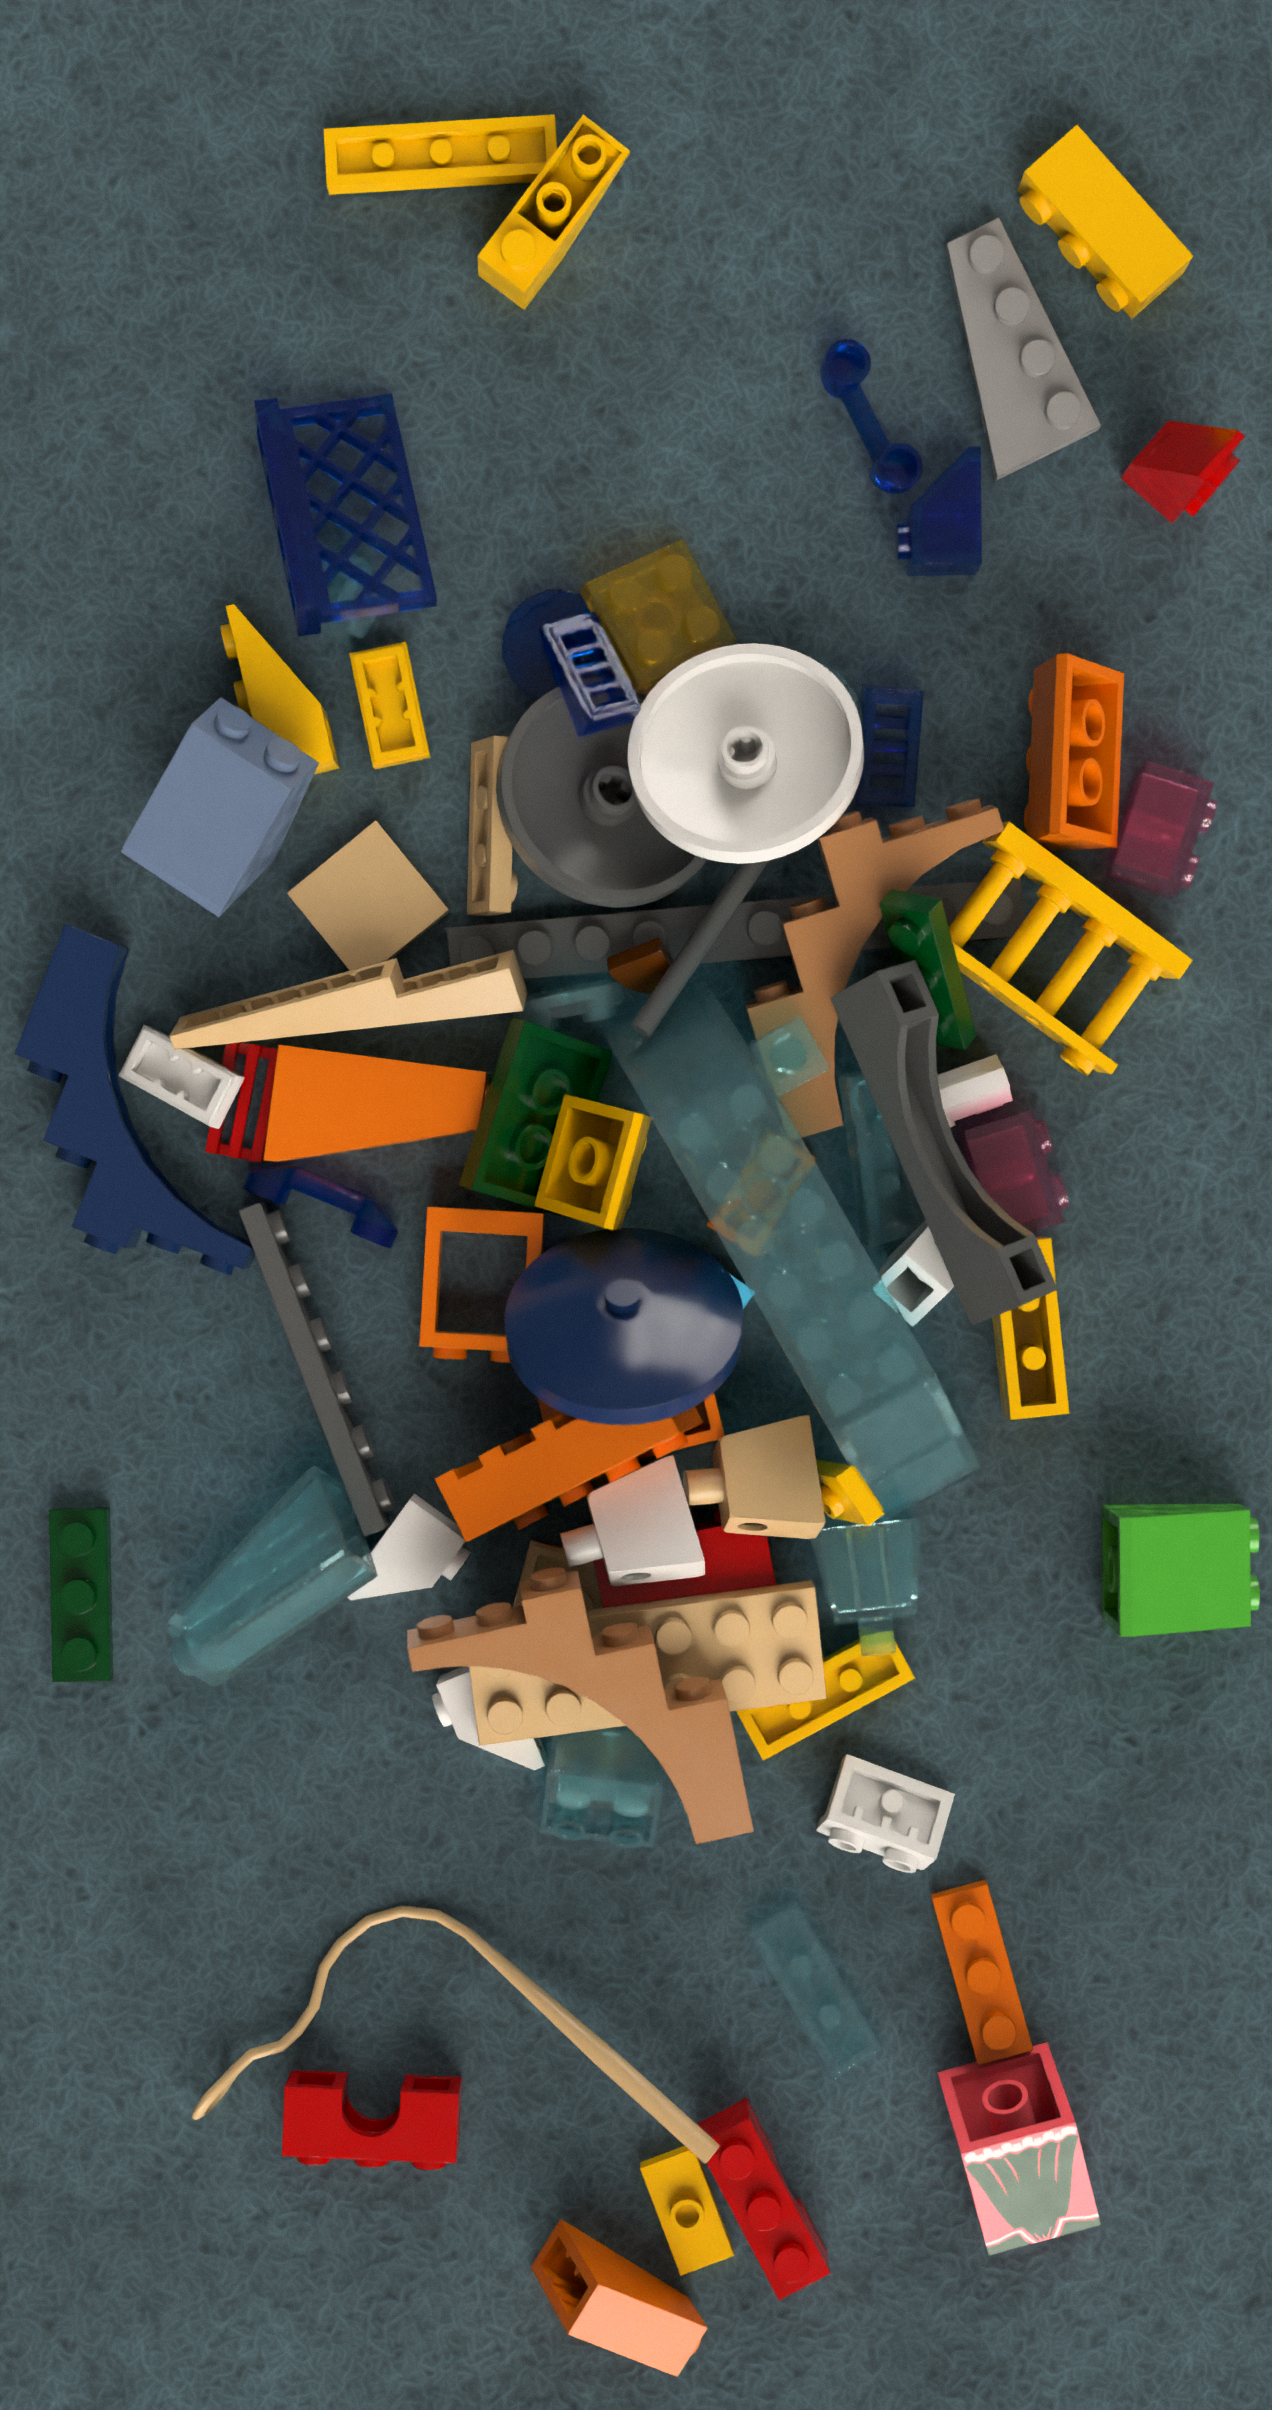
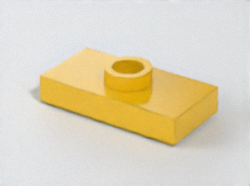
(390, 705)
(847, 1494)
(686, 2209)

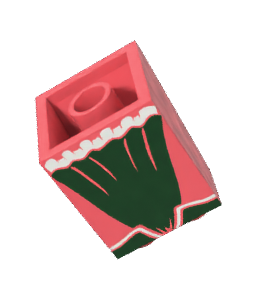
(1019, 2149)

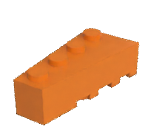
(552, 1463)

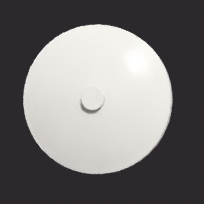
(746, 753)

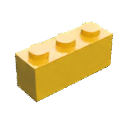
(1102, 223)
(1032, 1355)

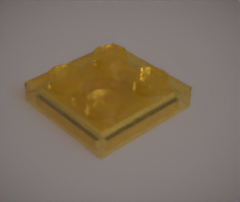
(657, 613)

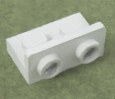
(886, 1815)

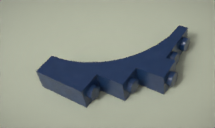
(74, 1036)

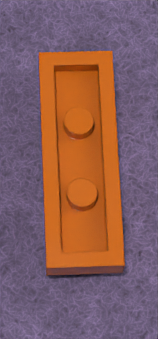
(981, 1972)

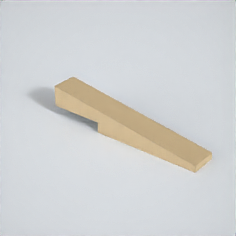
(361, 1000)

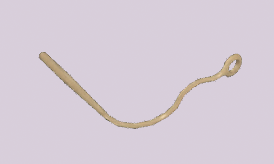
(585, 2039)

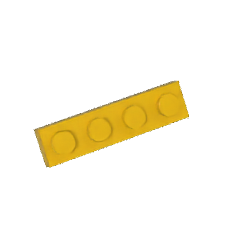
(438, 154)

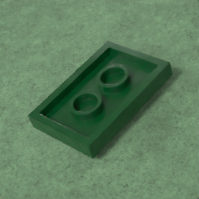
(524, 1108)

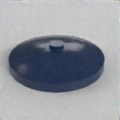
(624, 1326)

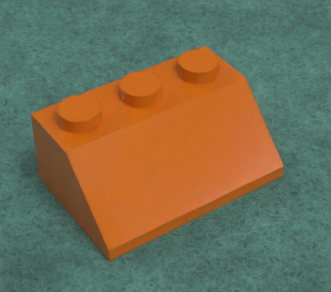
(1074, 754)

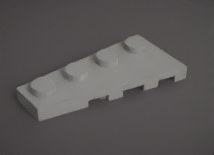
(1018, 365)

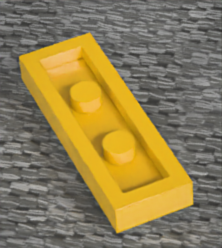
(849, 1685)

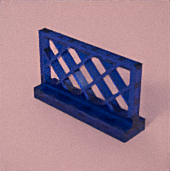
(298, 531)

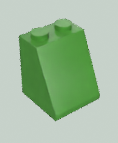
(1177, 1567)

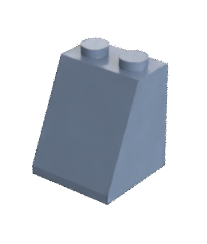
(221, 807)

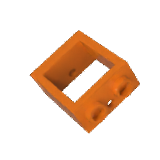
(439, 1219)

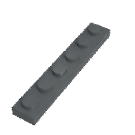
(309, 1343)

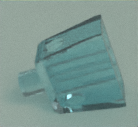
(870, 1577)

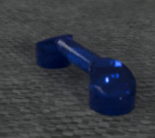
(843, 380)
(370, 1219)

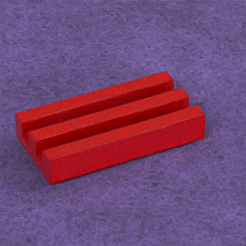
(236, 1149)

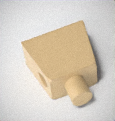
(763, 1481)

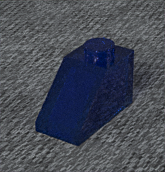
(946, 523)

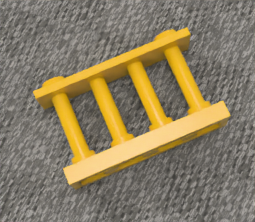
(1104, 925)

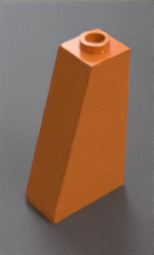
(364, 1102)

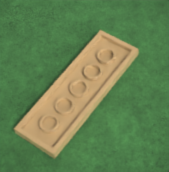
(752, 1639)

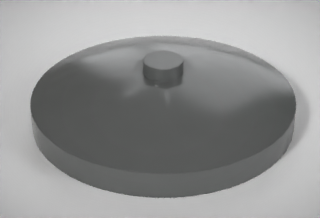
(577, 813)

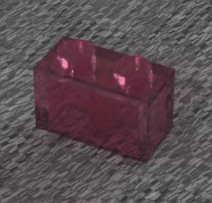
(1161, 830)
(1013, 1169)

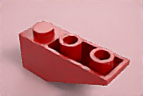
(1183, 467)

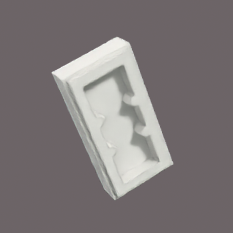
(181, 1077)

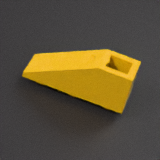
(551, 213)
(276, 694)

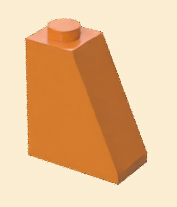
(616, 2302)

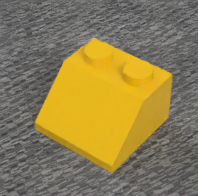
(593, 1162)

